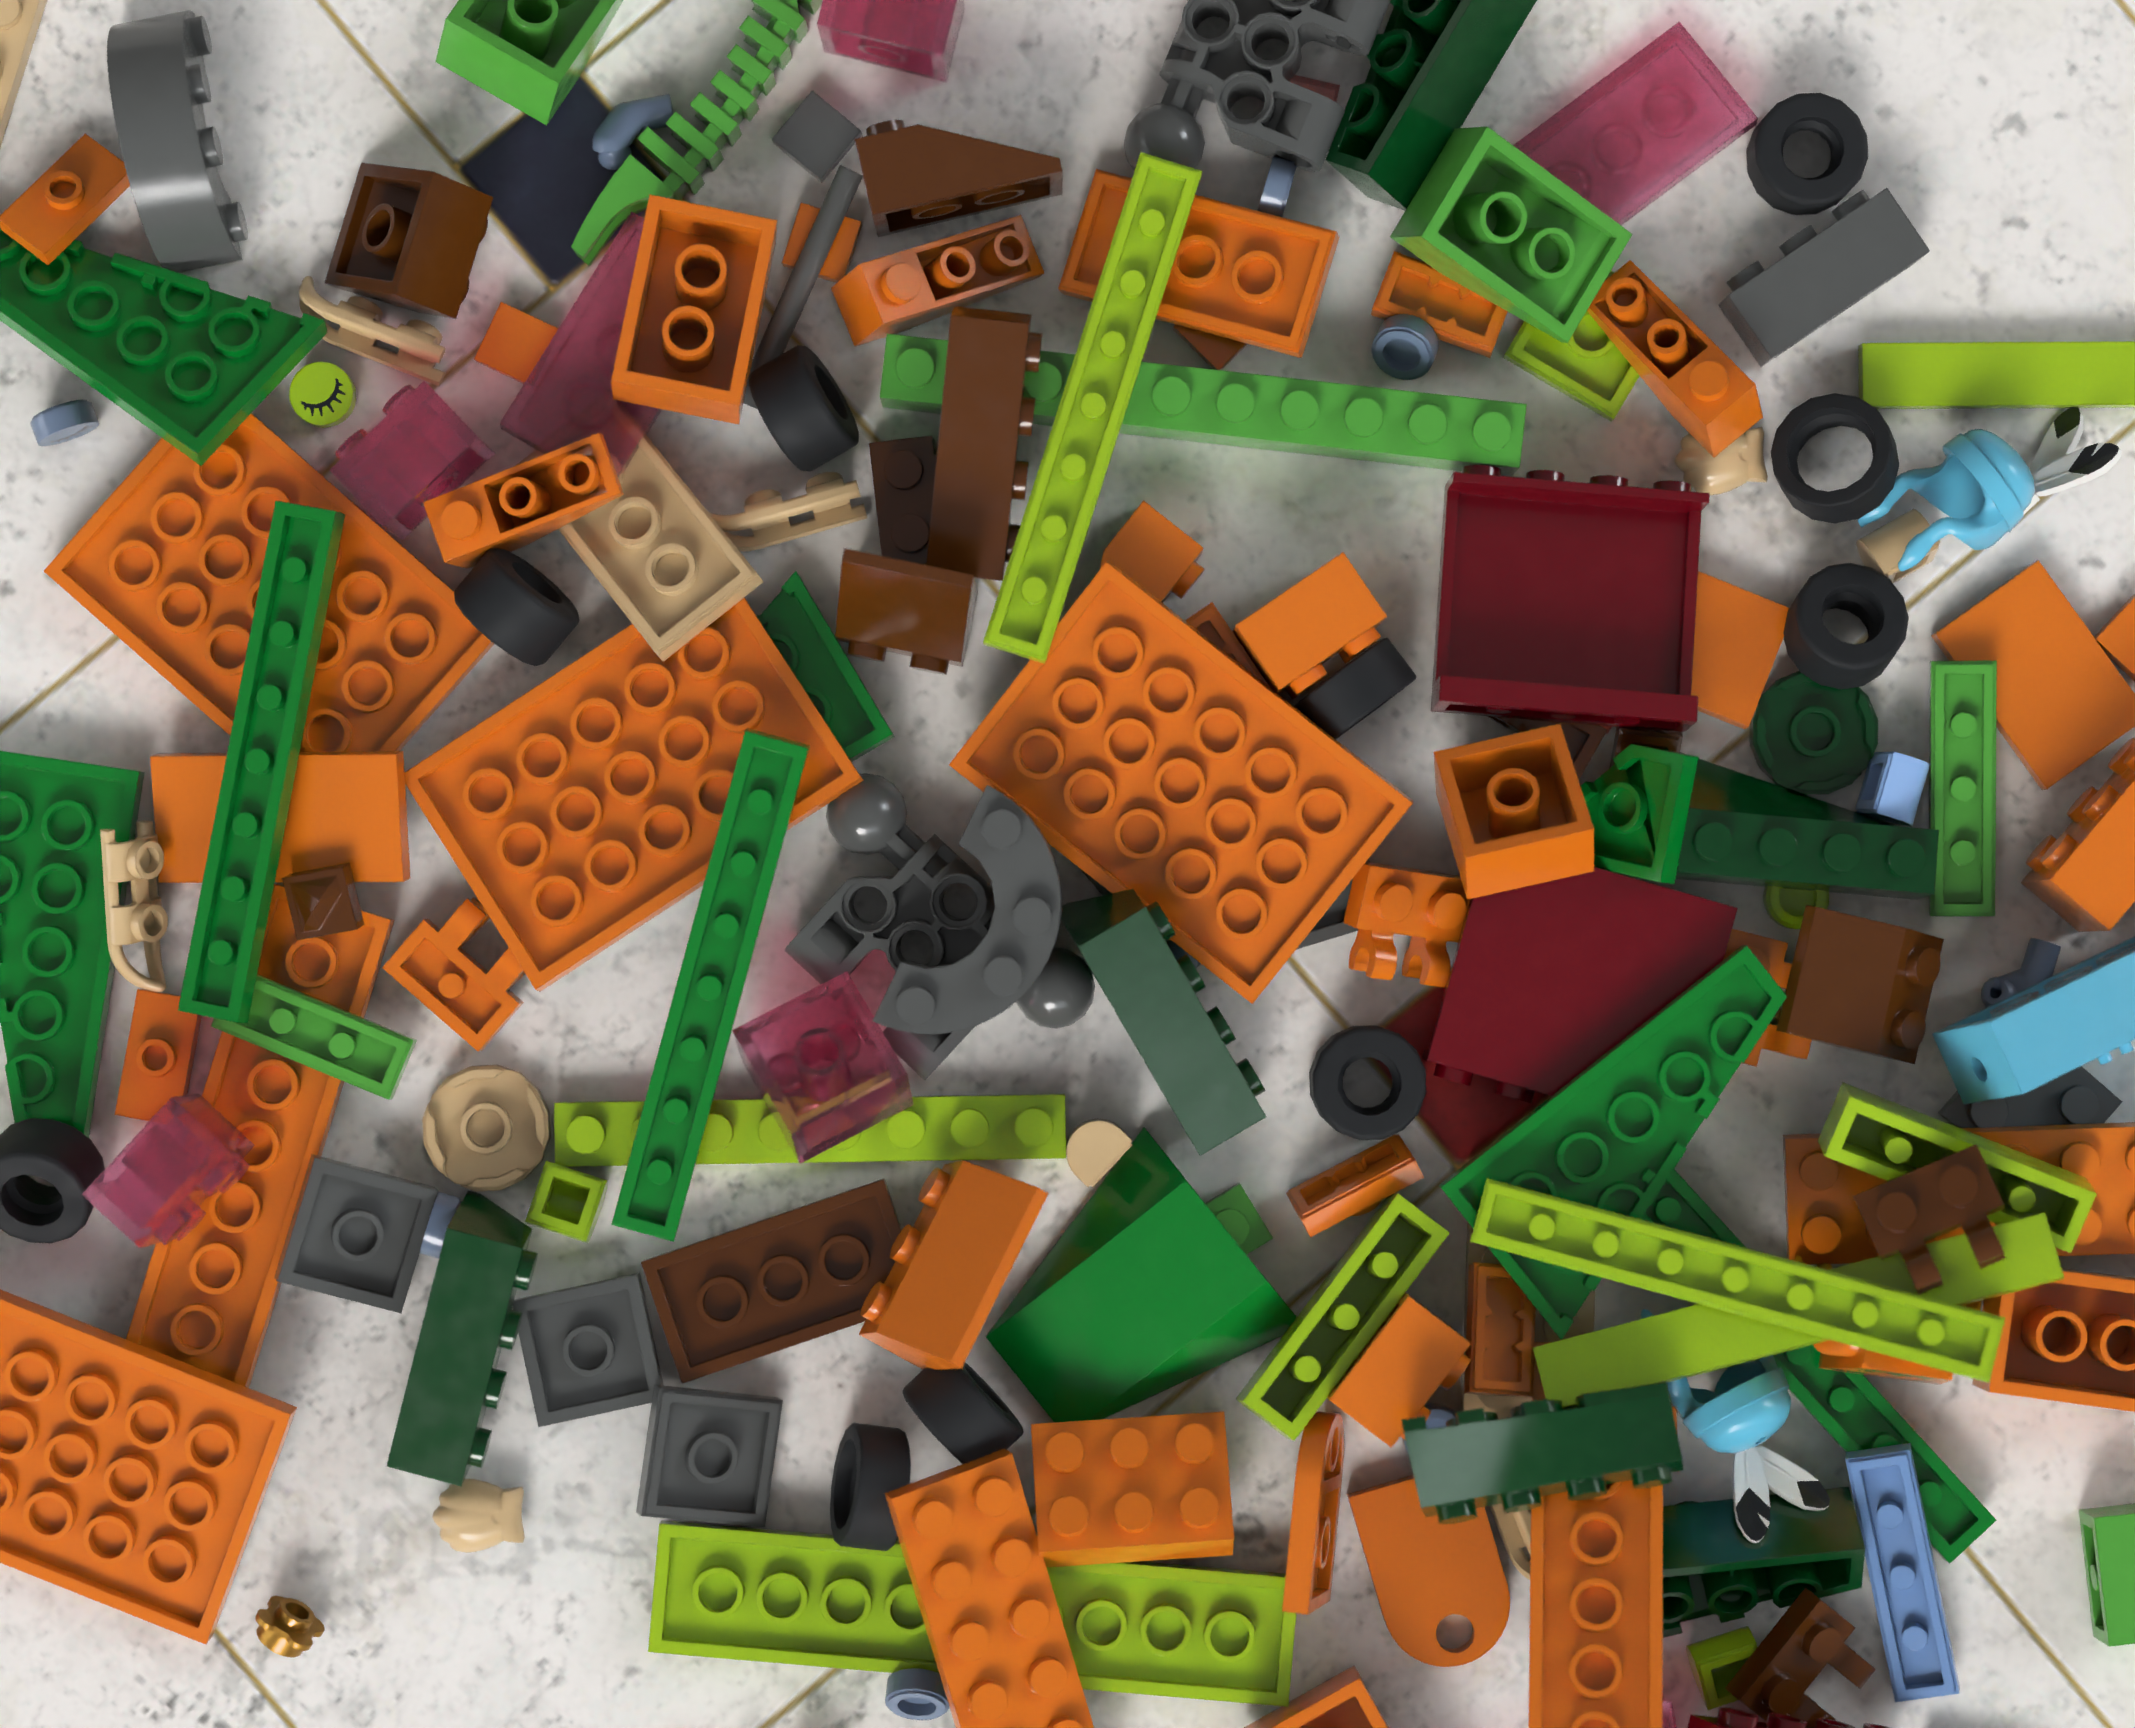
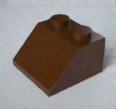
(409, 239)
(1860, 984)

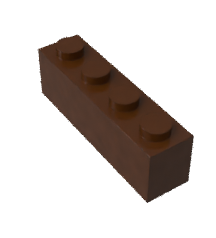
(980, 440)

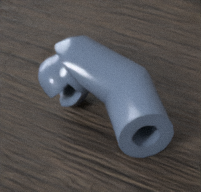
(625, 123)
(2036, 966)

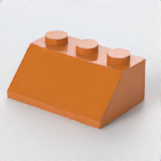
(950, 1265)

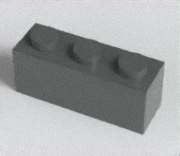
(1821, 274)

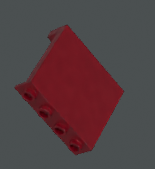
(1567, 599)
(1566, 974)

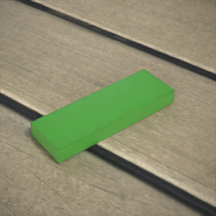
(324, 1037)

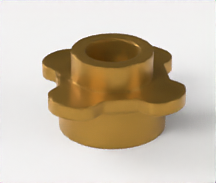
(287, 1626)

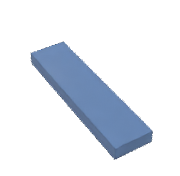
(1902, 1572)

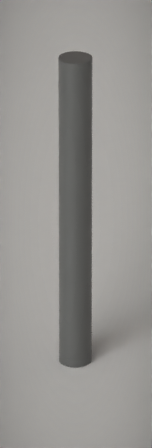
(806, 270)

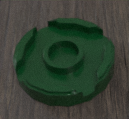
(1813, 735)

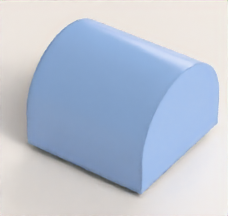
(1892, 787)

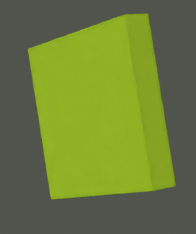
(1584, 368)

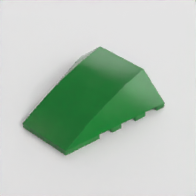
(1135, 1296)

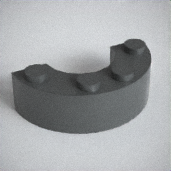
(165, 144)
(1019, 937)

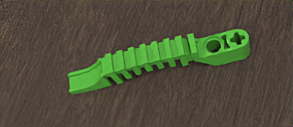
(633, 182)

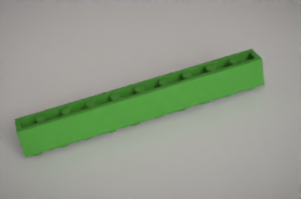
(1254, 410)

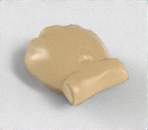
(1729, 469)
(479, 1515)

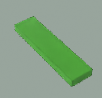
(1963, 786)

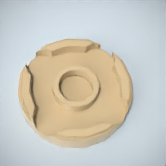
(486, 1127)

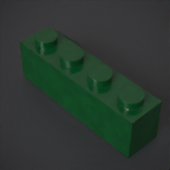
(1419, 90)
(1781, 838)
(1164, 1017)
(462, 1341)
(1543, 1452)
(1721, 1573)

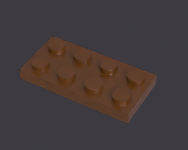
(773, 1280)

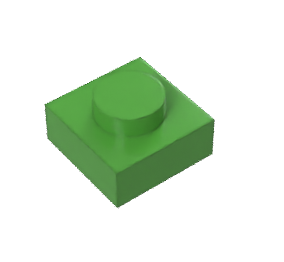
(1240, 1218)

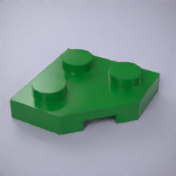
(1641, 812)

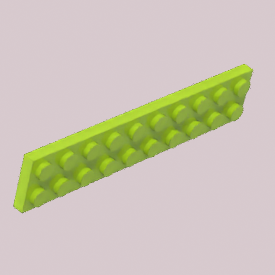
(856, 1609)

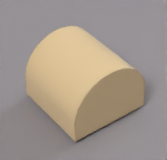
(1886, 545)
(1095, 1149)

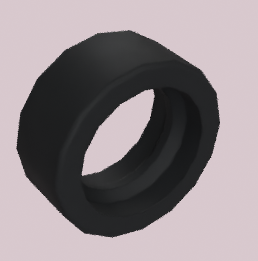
(1826, 413)
(1357, 689)
(866, 1467)

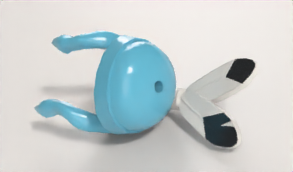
(1990, 485)
(1735, 1419)

